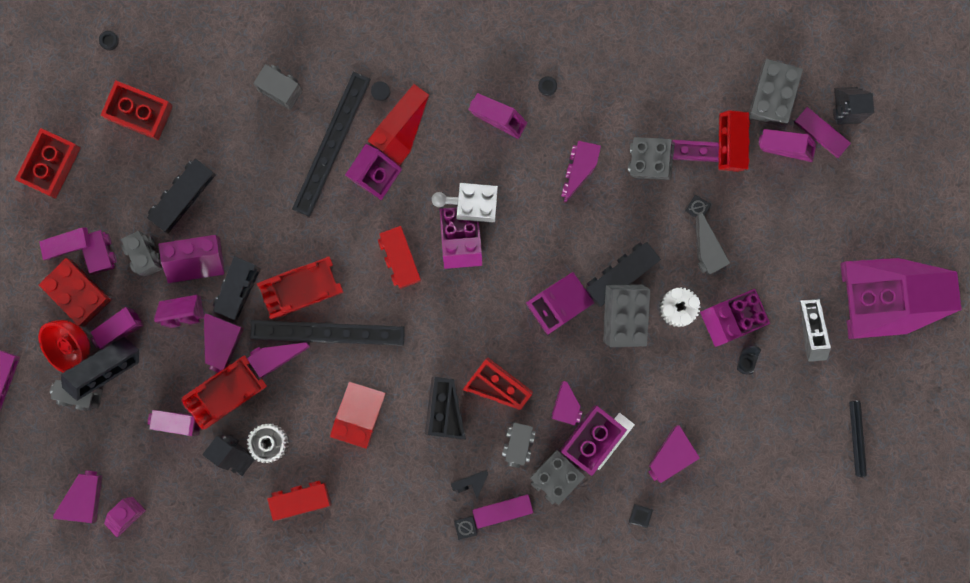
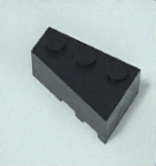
(852, 105)
(236, 288)
(443, 410)
(228, 454)

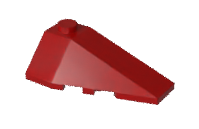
(398, 130)

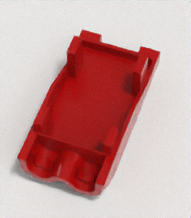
(299, 288)
(222, 393)

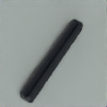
(858, 438)

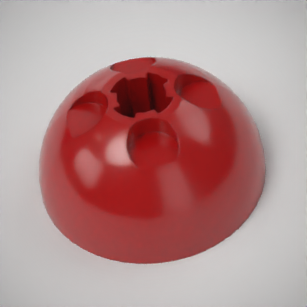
(64, 344)

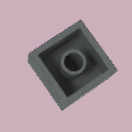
(278, 86)

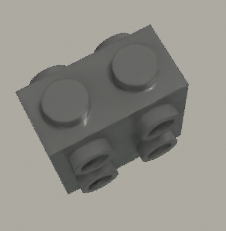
(651, 158)
(141, 253)
(63, 398)
(517, 449)
(556, 478)

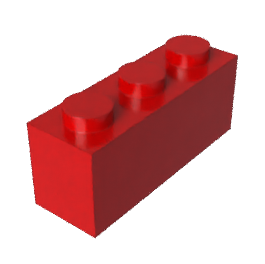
(734, 141)
(399, 257)
(299, 500)

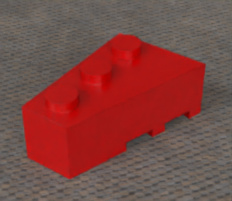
(497, 384)

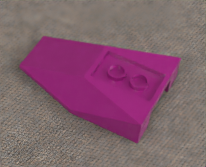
(897, 296)

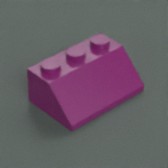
(192, 258)
(593, 440)

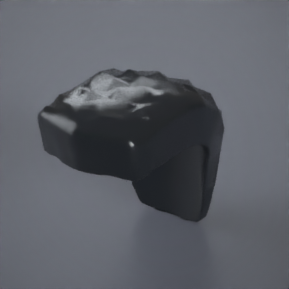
(748, 359)

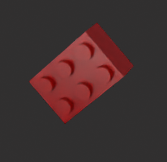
(136, 110)
(48, 163)
(74, 292)

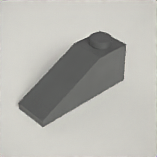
(709, 251)
(814, 331)

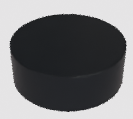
(108, 40)
(547, 86)
(380, 91)

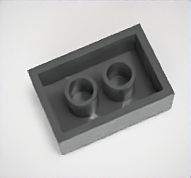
(775, 93)
(626, 315)

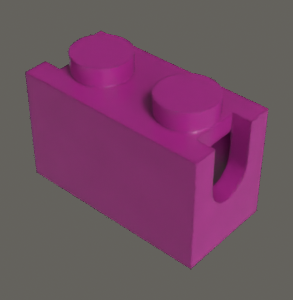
(98, 255)

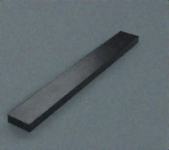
(331, 144)
(327, 332)

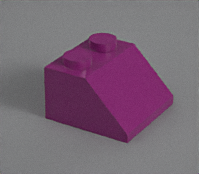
(373, 171)
(566, 406)

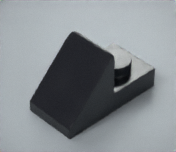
(476, 480)

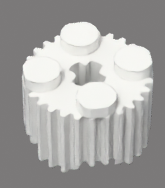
(683, 317)
(258, 447)

